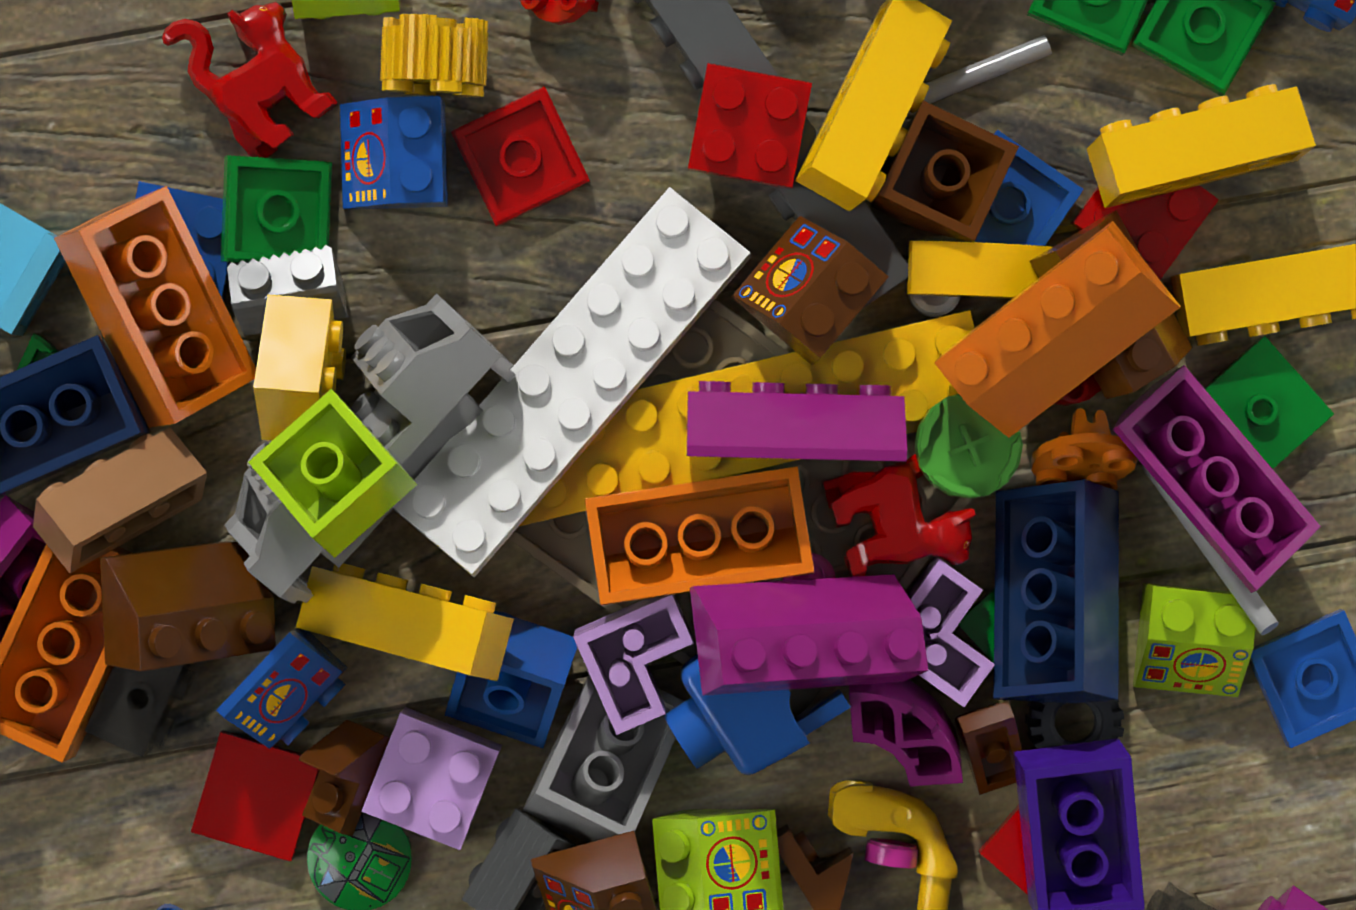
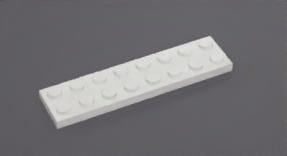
(572, 381)

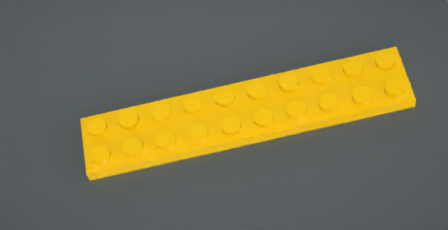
(648, 435)

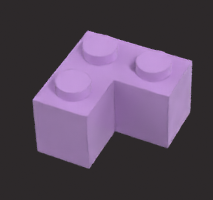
(942, 601)
(618, 655)

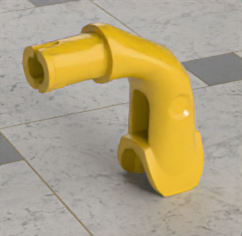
(861, 808)

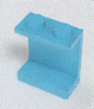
(27, 269)

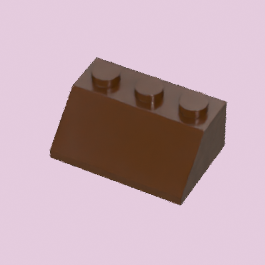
(1148, 356)
(183, 607)

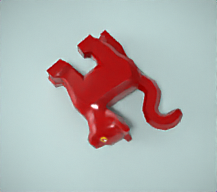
(259, 84)
(897, 519)

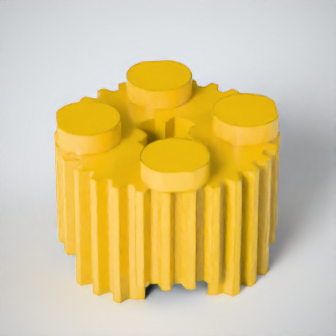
(434, 55)

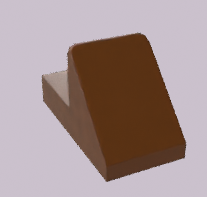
(989, 745)
(347, 768)
(821, 885)

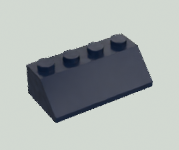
(63, 414)
(1057, 593)

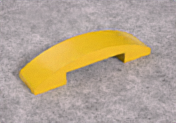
(970, 268)

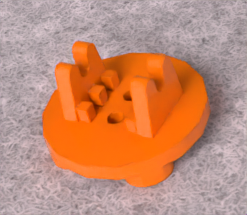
(1085, 454)

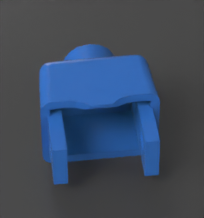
(749, 726)

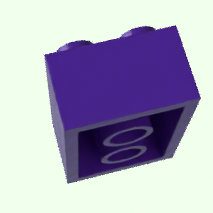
(1079, 827)

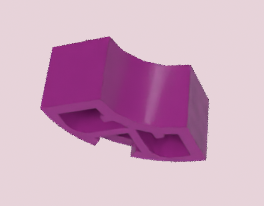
(910, 727)

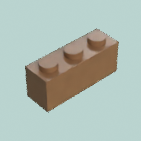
(118, 499)

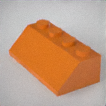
(157, 307)
(1057, 332)
(699, 535)
(54, 658)

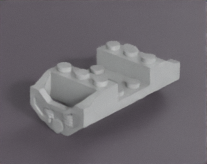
(421, 380)

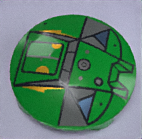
(360, 868)

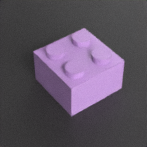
(431, 778)

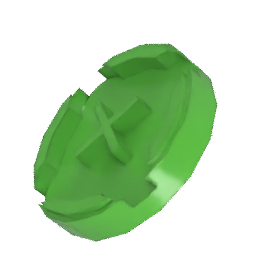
(964, 451)

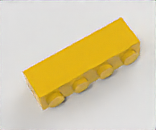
(874, 102)
(1200, 145)
(1266, 292)
(406, 623)

